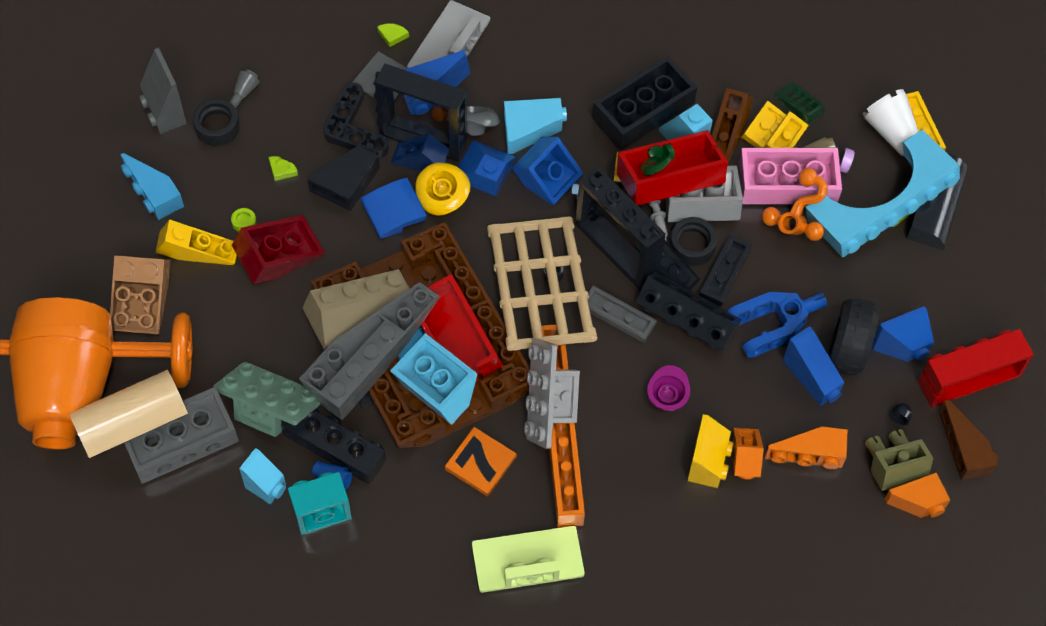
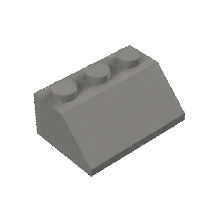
(712, 203)

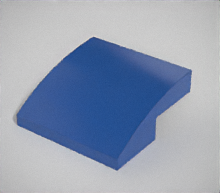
(393, 208)

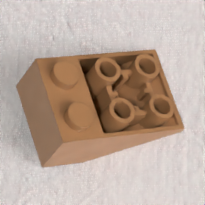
(138, 294)

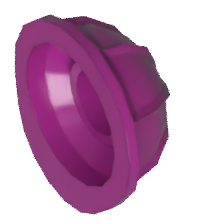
(669, 388)

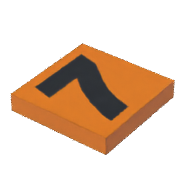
(480, 461)

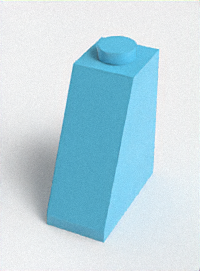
(530, 120)
(687, 123)

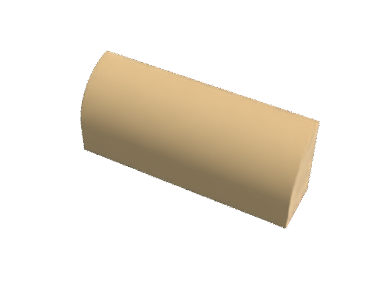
(128, 413)

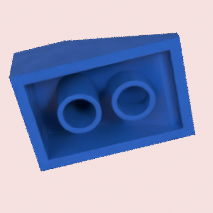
(447, 69)

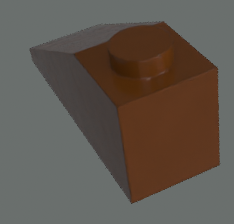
(732, 120)
(969, 446)

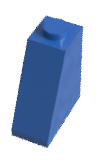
(813, 367)

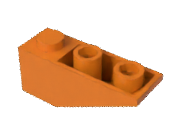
(816, 447)

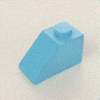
(262, 477)

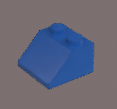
(548, 169)

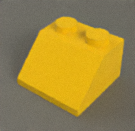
(710, 453)

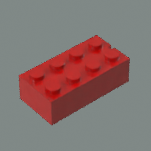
(694, 167)
(459, 330)
(975, 367)

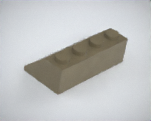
(344, 305)

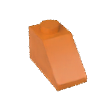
(747, 453)
(920, 497)

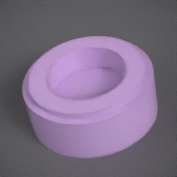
(846, 160)

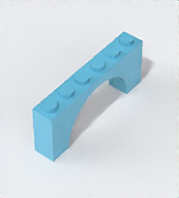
(851, 227)

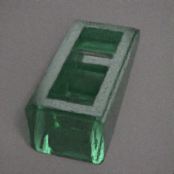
(817, 108)

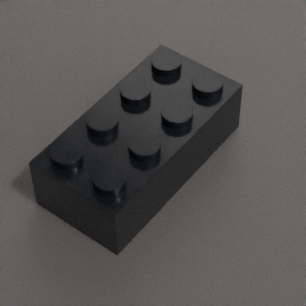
(644, 102)

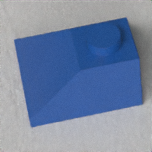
(486, 167)
(905, 336)

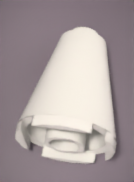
(892, 119)

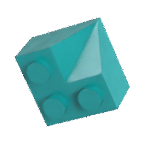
(320, 502)

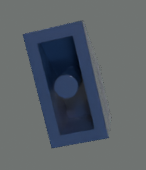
(419, 152)

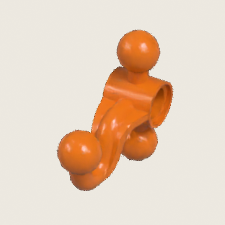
(813, 230)

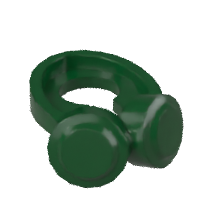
(658, 154)

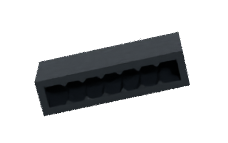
(935, 217)

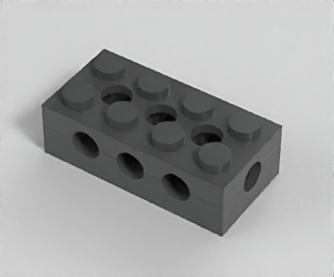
(193, 443)

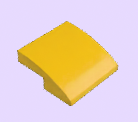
(774, 128)

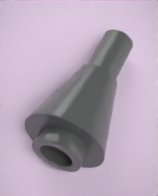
(245, 83)

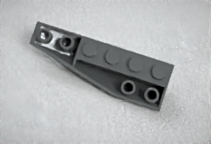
(366, 351)

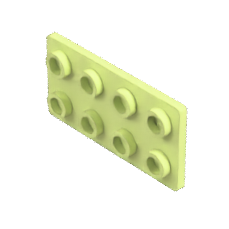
(527, 559)

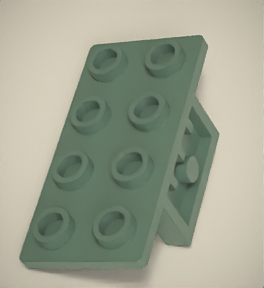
(265, 398)

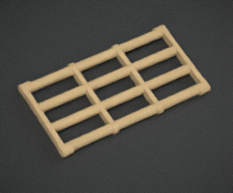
(531, 300)

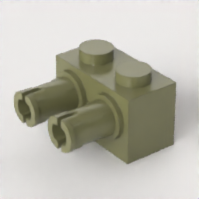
(900, 463)

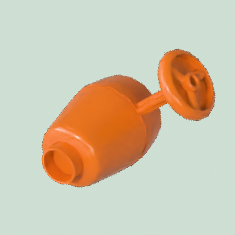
(63, 359)

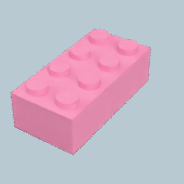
(773, 173)

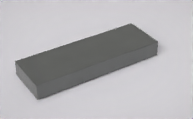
(620, 314)

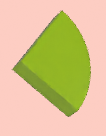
(392, 33)
(282, 168)

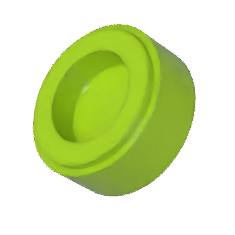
(242, 218)

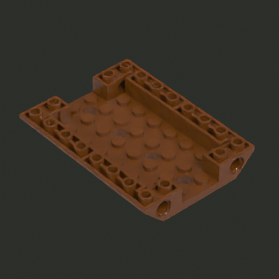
(427, 260)

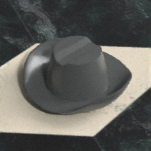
(478, 118)

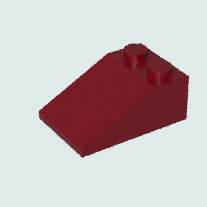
(276, 248)

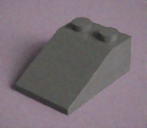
(161, 95)

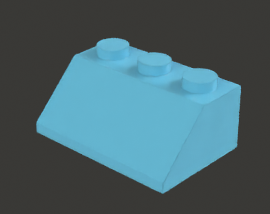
(436, 378)

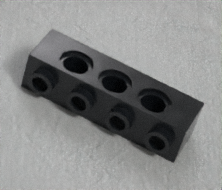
(362, 467)

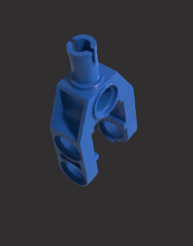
(778, 303)

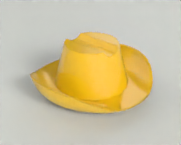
(442, 188)

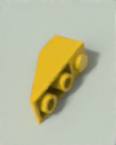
(194, 245)

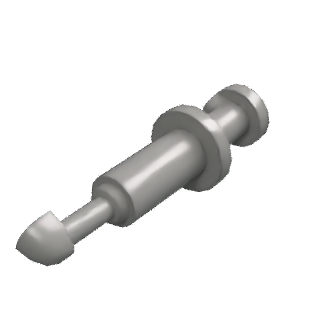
(658, 216)

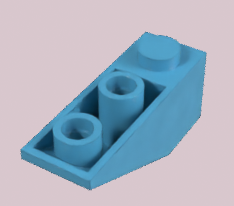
(157, 188)

